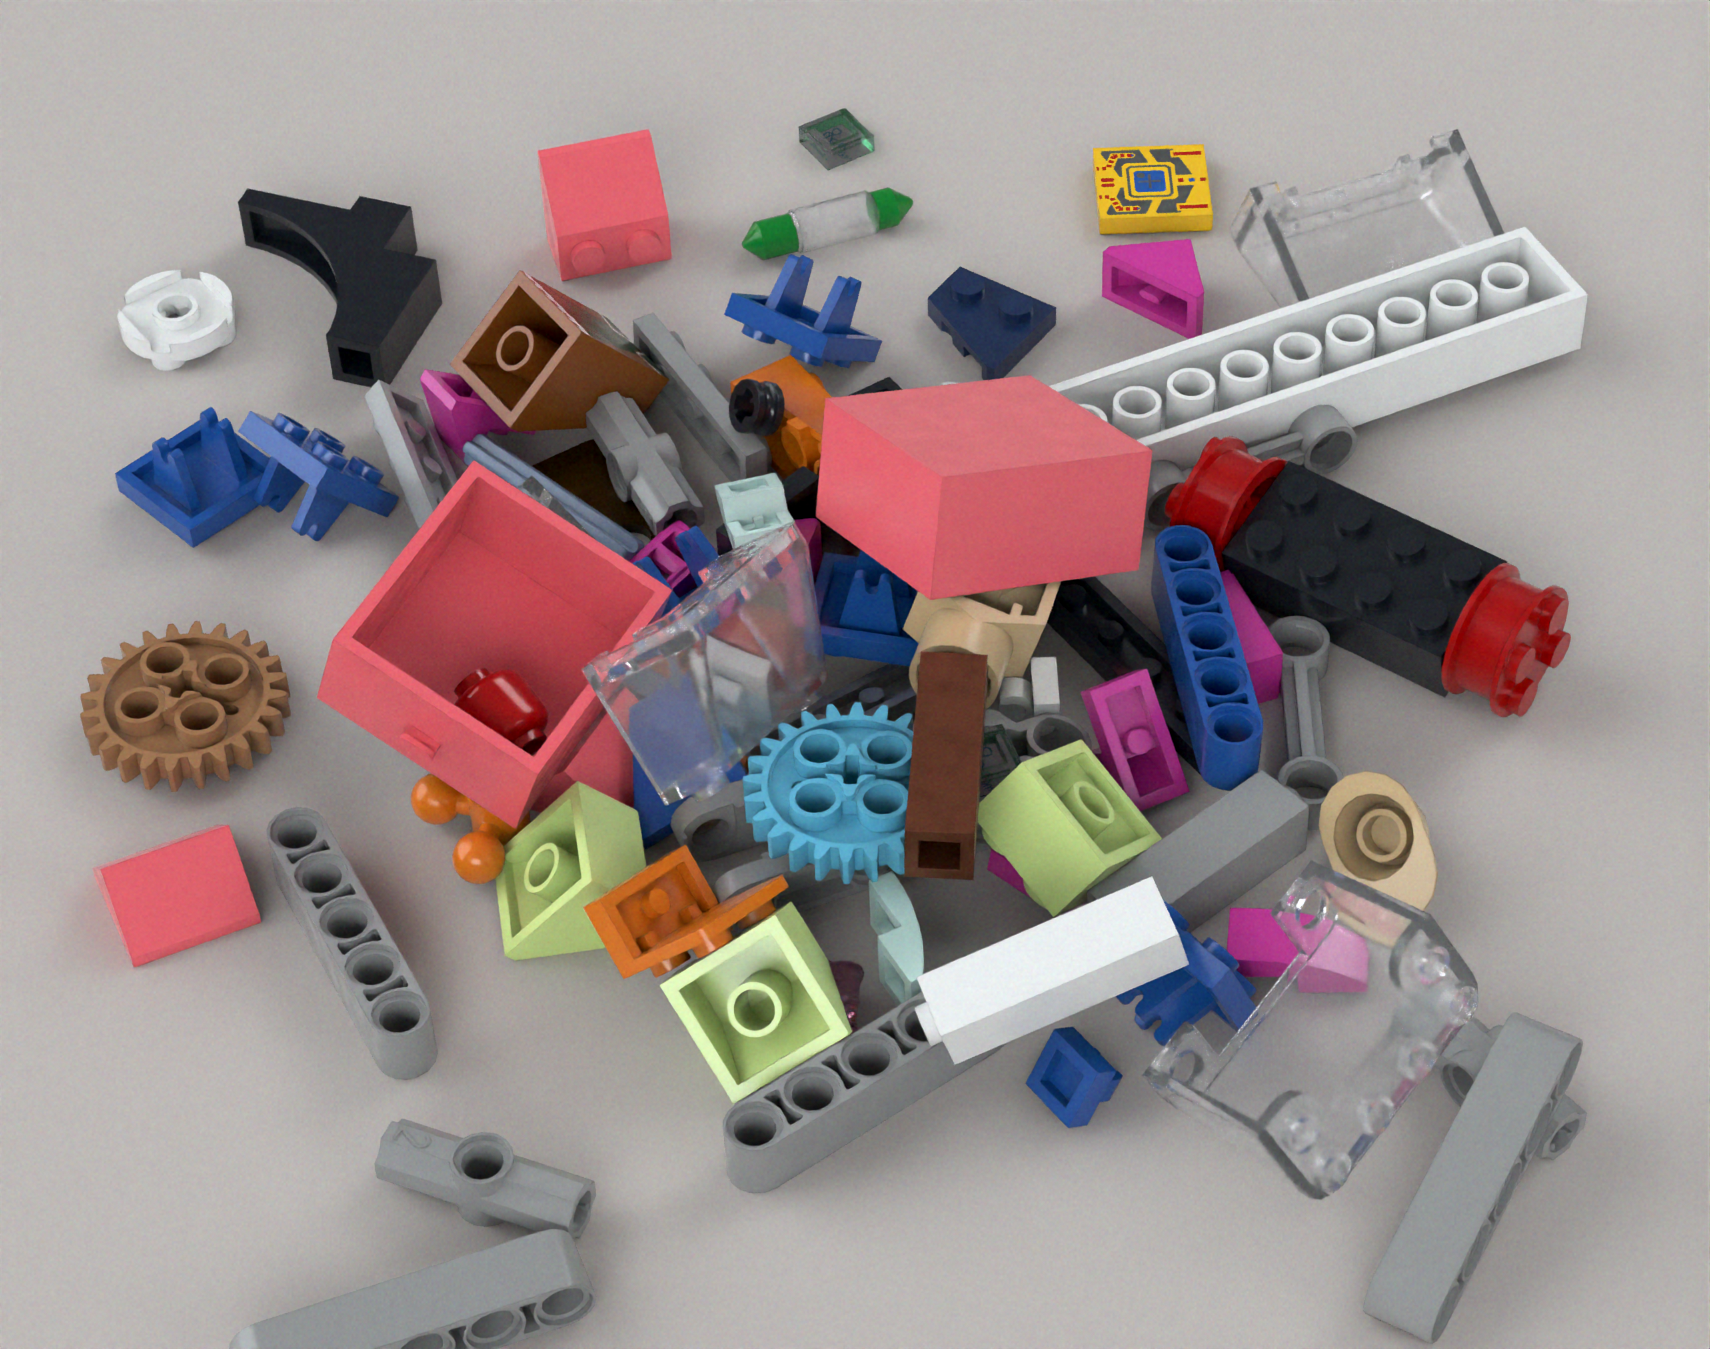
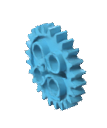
(833, 792)

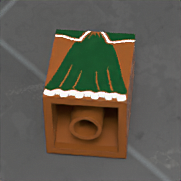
(550, 358)

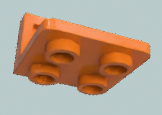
(670, 910)

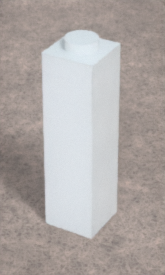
(1050, 971)

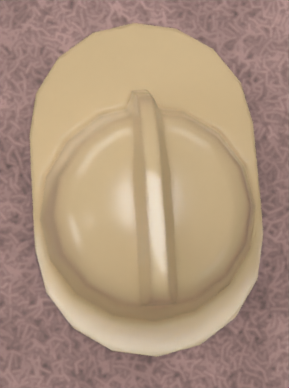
(1379, 837)

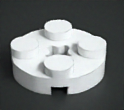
(203, 321)

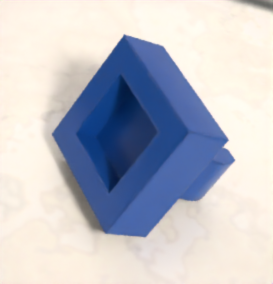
(1072, 1077)

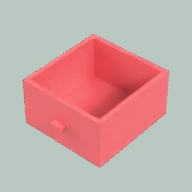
(982, 485)
(497, 590)

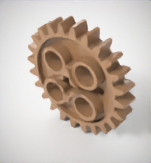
(185, 706)

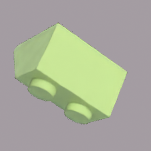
(1063, 825)
(559, 866)
(760, 1003)

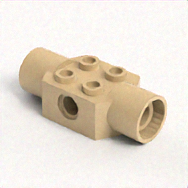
(990, 623)

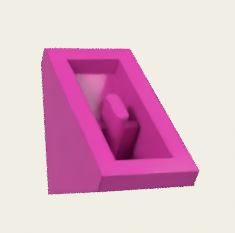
(1157, 283)

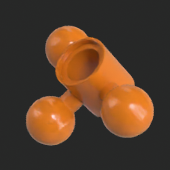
(479, 854)

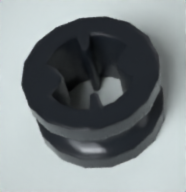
(756, 407)

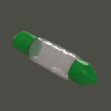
(827, 223)

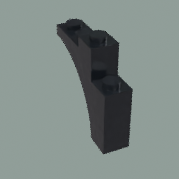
(366, 266)

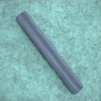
(516, 471)

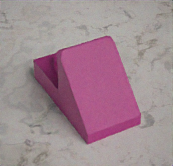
(459, 410)
(1135, 739)

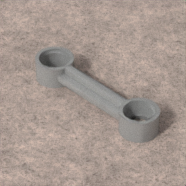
(1296, 446)
(1302, 710)

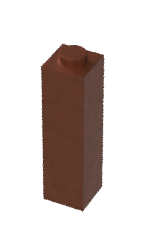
(946, 766)

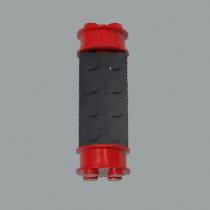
(1374, 577)

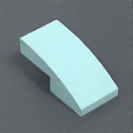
(752, 507)
(898, 938)

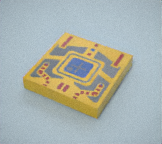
(1152, 189)

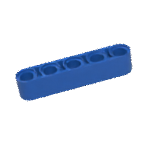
(1206, 657)

